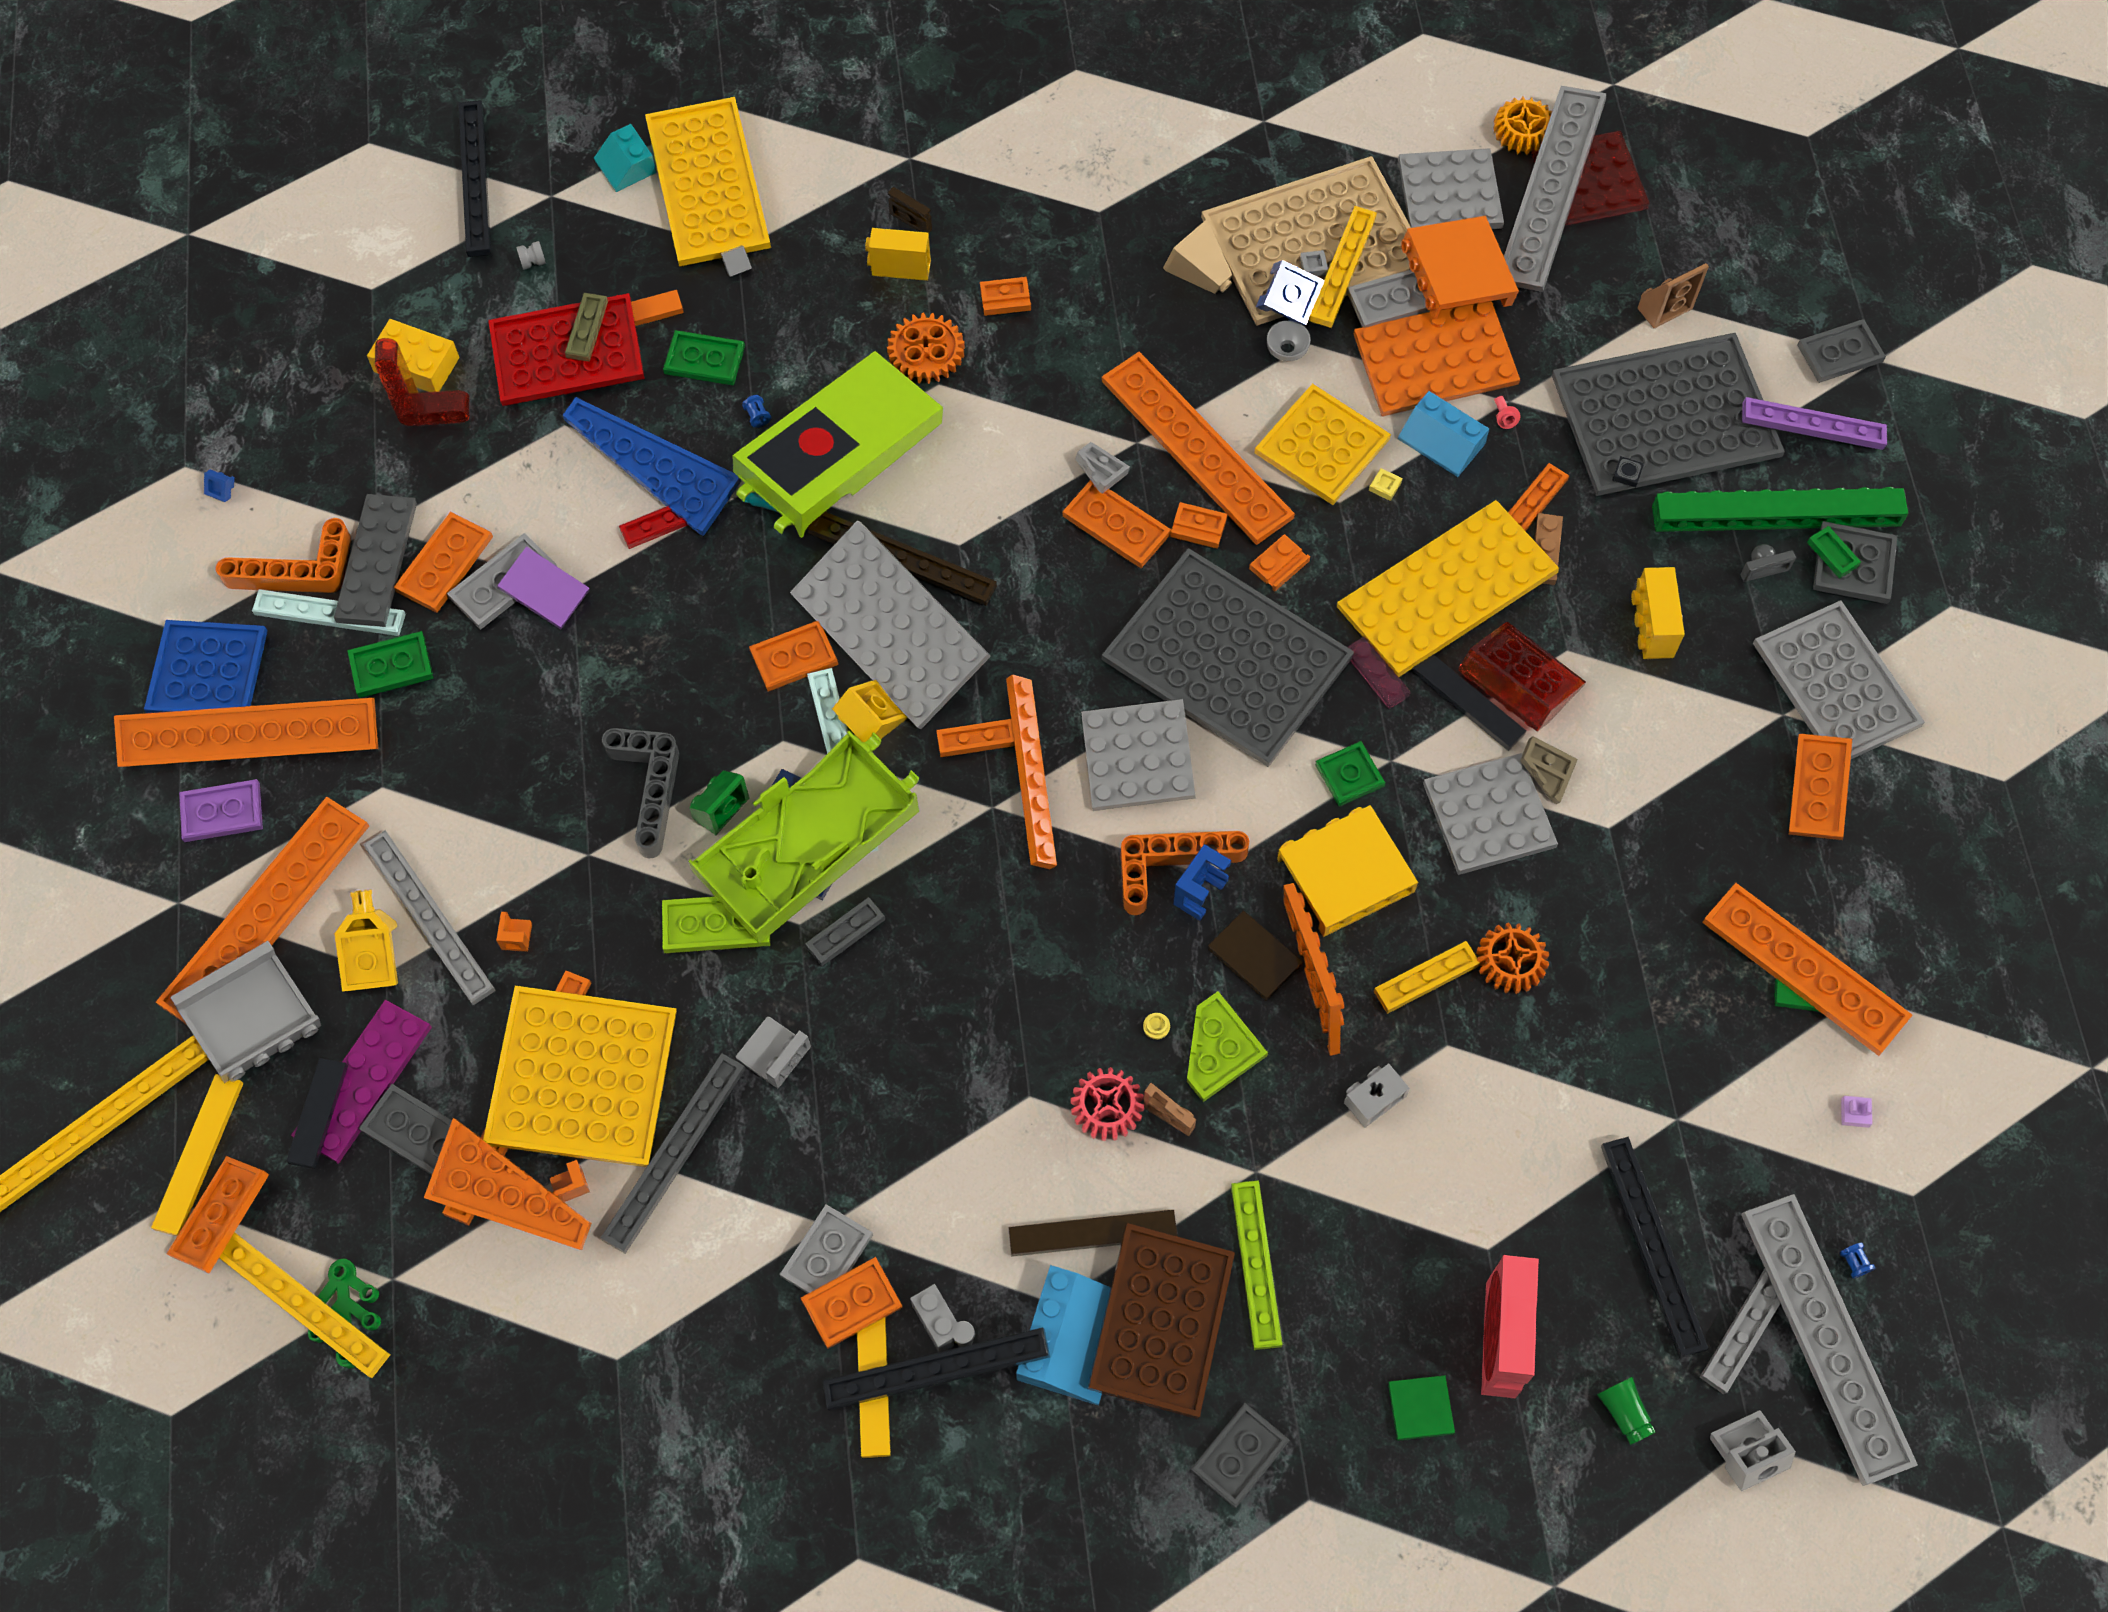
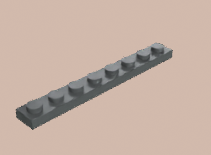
(673, 1153)

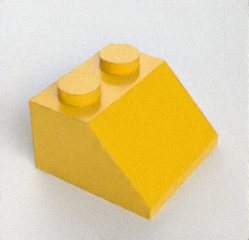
(868, 710)

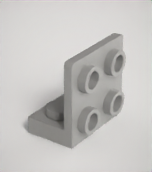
(773, 1051)

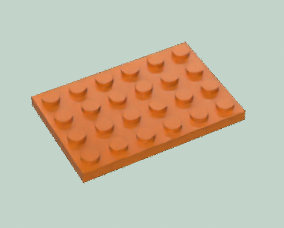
(1448, 356)

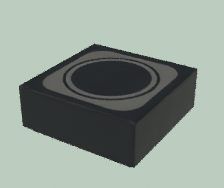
(1628, 471)

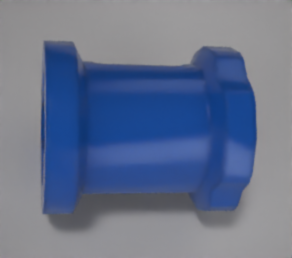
(758, 415)
(1857, 1260)

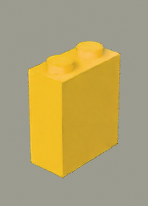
(898, 254)

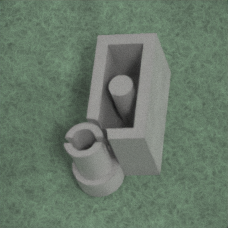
(940, 1321)

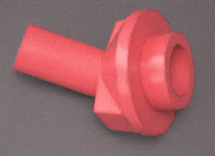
(1508, 415)

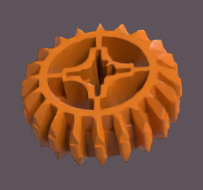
(1492, 963)

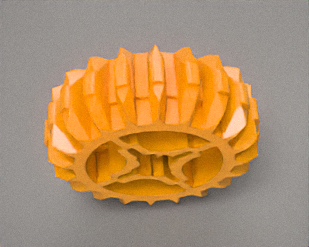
(1522, 124)

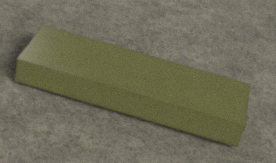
(586, 327)

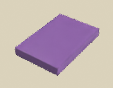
(543, 588)
(220, 810)

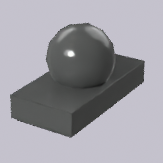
(1766, 563)

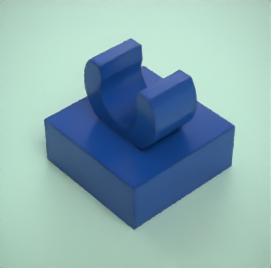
(218, 485)

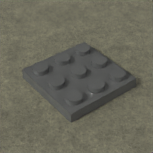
(1875, 573)

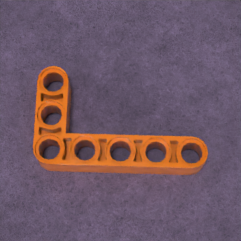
(293, 570)
(1171, 856)

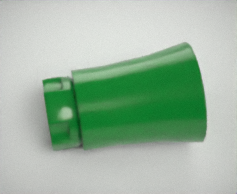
(1627, 1410)

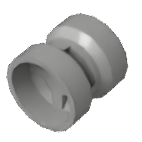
(531, 255)

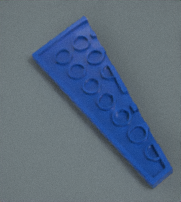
(675, 476)

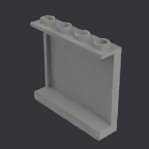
(246, 1012)

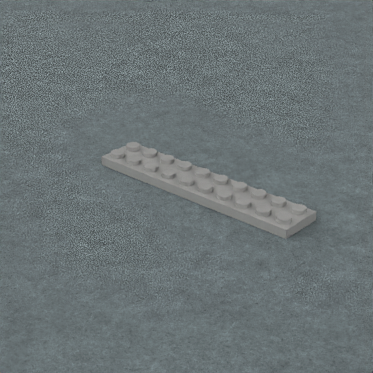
(1552, 186)
(1829, 1340)

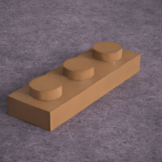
(1548, 538)

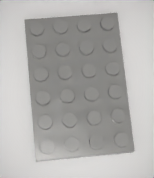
(1838, 679)

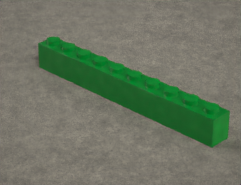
(1779, 509)

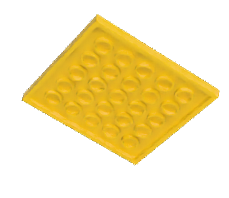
(580, 1076)

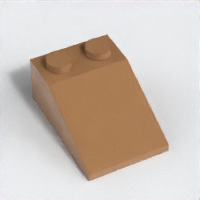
(1672, 297)

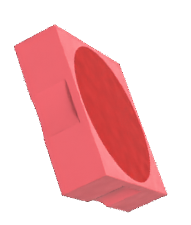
(1510, 1327)

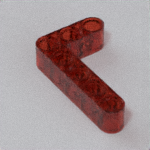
(410, 405)

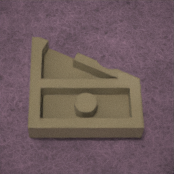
(1548, 767)

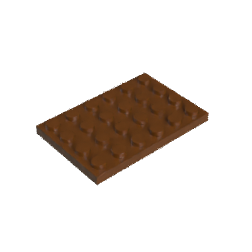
(1161, 1321)

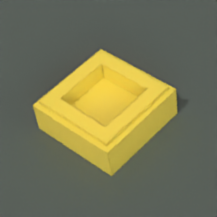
(1385, 484)

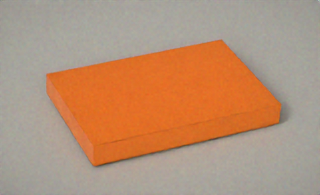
(793, 655)
(851, 1302)

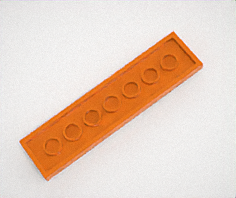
(1807, 969)

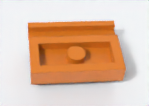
(1005, 296)
(1198, 525)
(1279, 562)

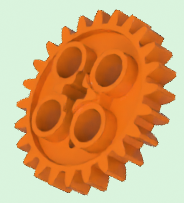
(926, 347)

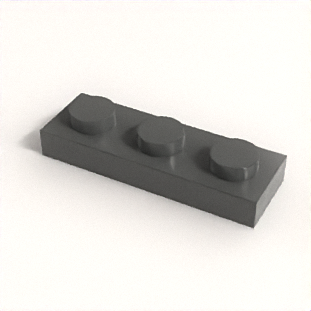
(845, 931)

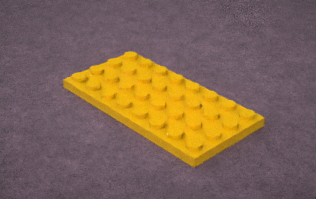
(707, 180)
(1447, 587)

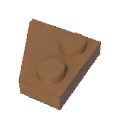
(1167, 1110)

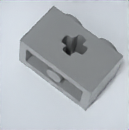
(1368, 1107)

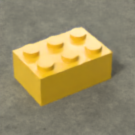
(426, 354)
(1658, 613)

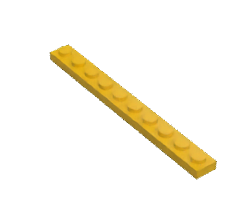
(100, 1120)

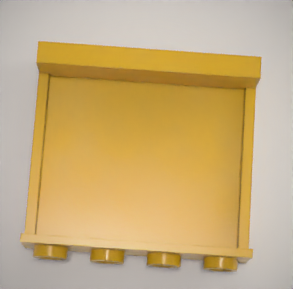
(1348, 869)

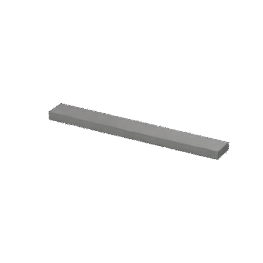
(429, 918)

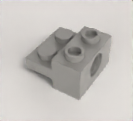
(1753, 1450)

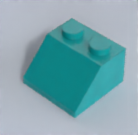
(625, 158)

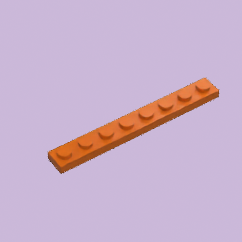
(1031, 772)

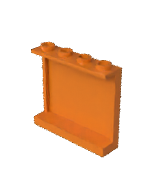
(1458, 264)

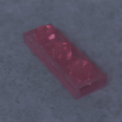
(1378, 673)

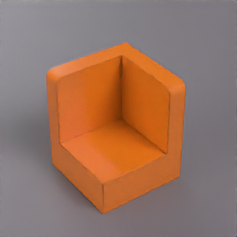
(513, 933)
(570, 1183)

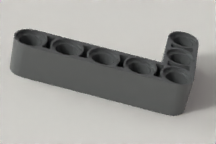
(654, 783)

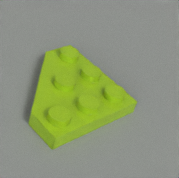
(1220, 1047)

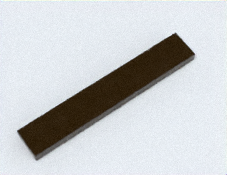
(1085, 1232)

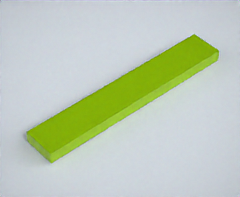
(1256, 1265)

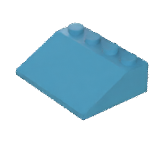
(1072, 1317)

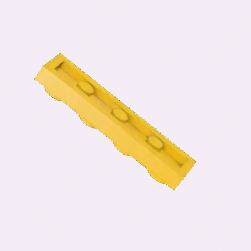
(1426, 977)

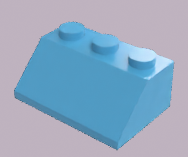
(1443, 434)

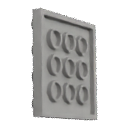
(1450, 187)
(1138, 755)
(1489, 814)

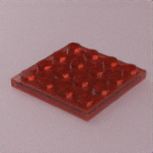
(1607, 182)

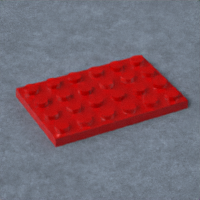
(533, 346)

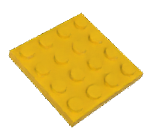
(1322, 444)

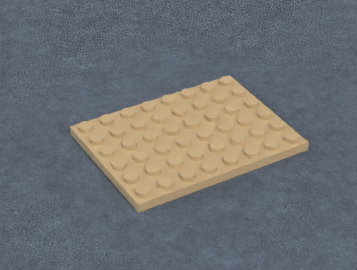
(1308, 218)

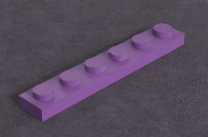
(1814, 423)

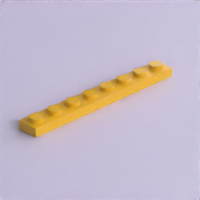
(304, 1306)

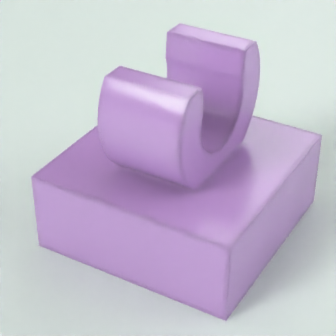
(1856, 1111)

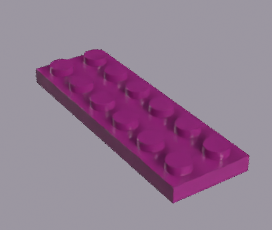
(372, 1067)

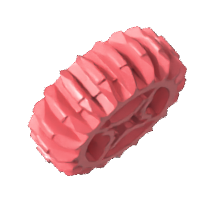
(1092, 1088)

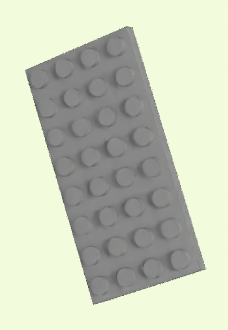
(890, 624)

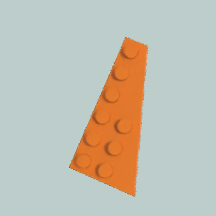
(1320, 981)
(489, 1185)

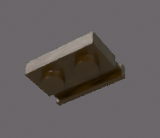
(909, 211)

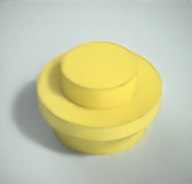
(1156, 1026)

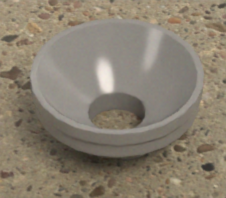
(1288, 333)

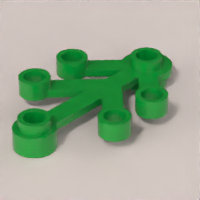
(344, 1304)

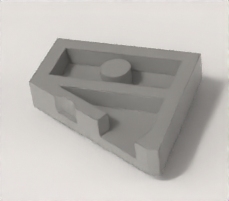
(1101, 466)

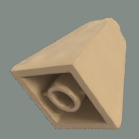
(1200, 260)

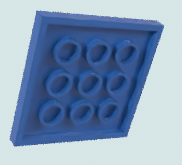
(205, 666)

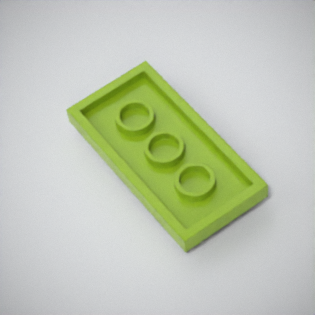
(702, 926)

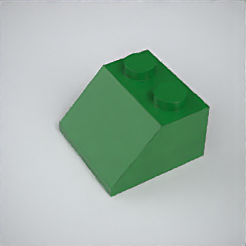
(719, 801)

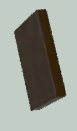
(1254, 955)

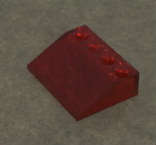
(1521, 675)

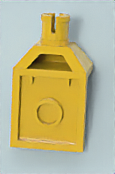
(366, 946)

